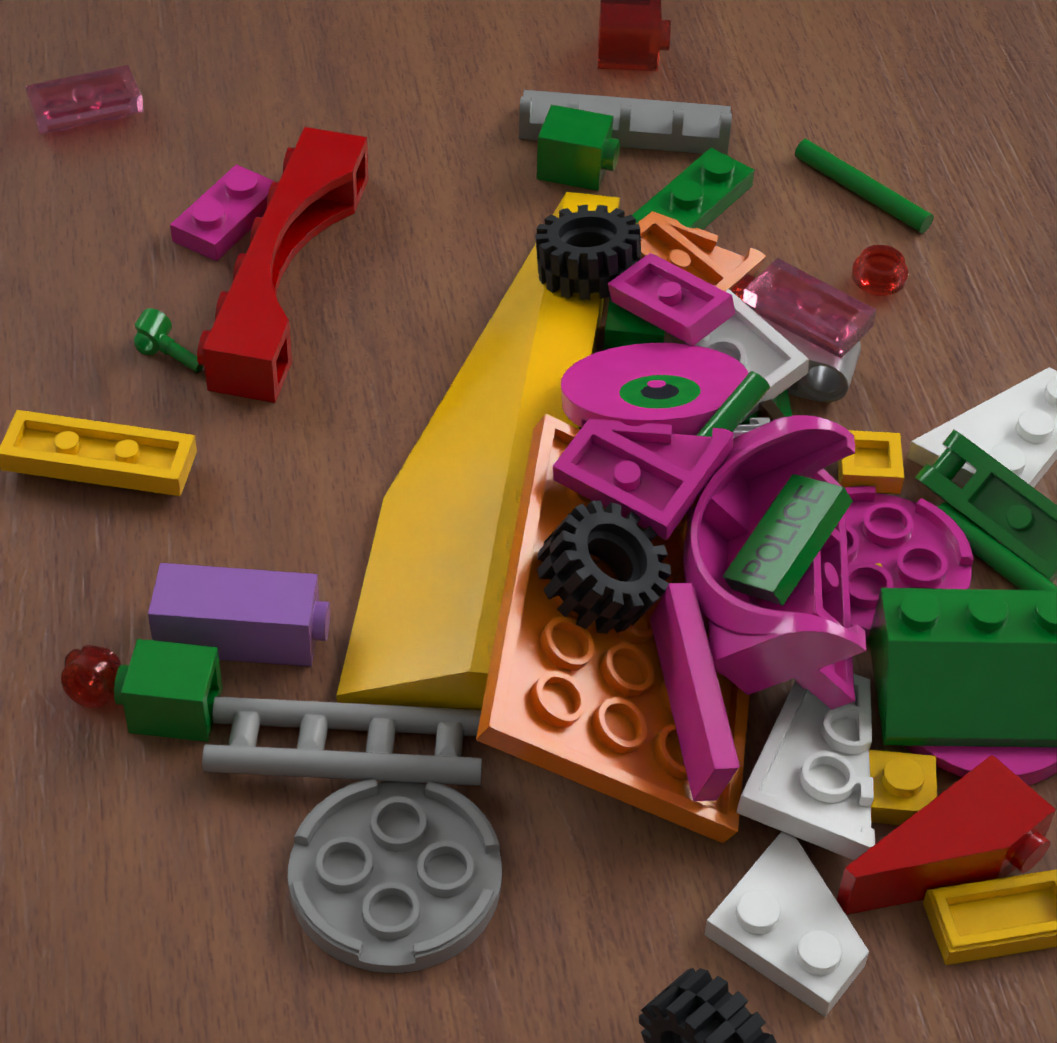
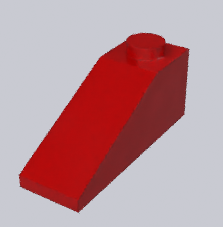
(963, 836)

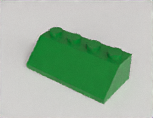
(966, 667)

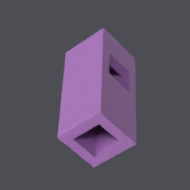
(240, 612)

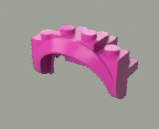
(750, 637)

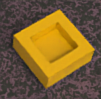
(875, 462)
(901, 785)

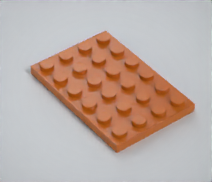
(588, 698)

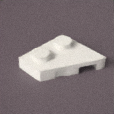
(790, 927)

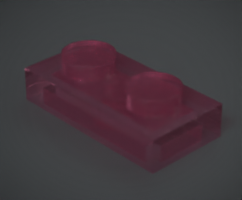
(84, 99)
(809, 308)

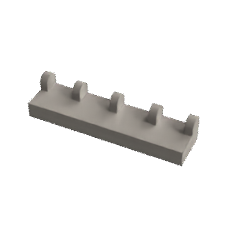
(638, 121)

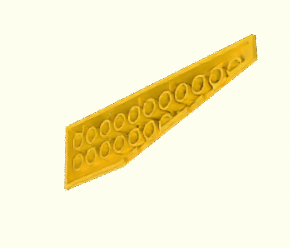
(454, 506)

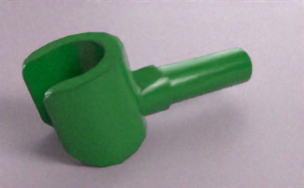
(153, 334)

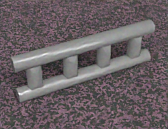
(316, 717)

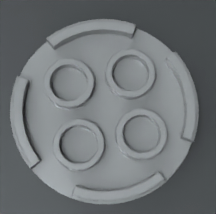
(394, 874)

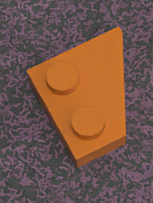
(696, 251)

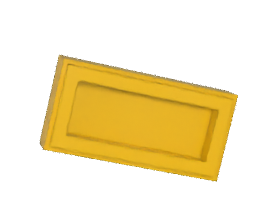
(994, 916)

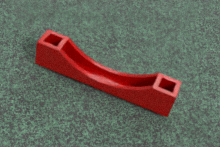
(250, 338)

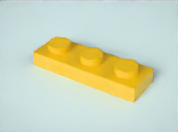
(98, 452)

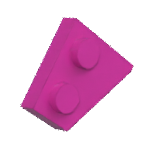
(642, 468)

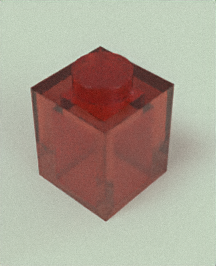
(631, 34)

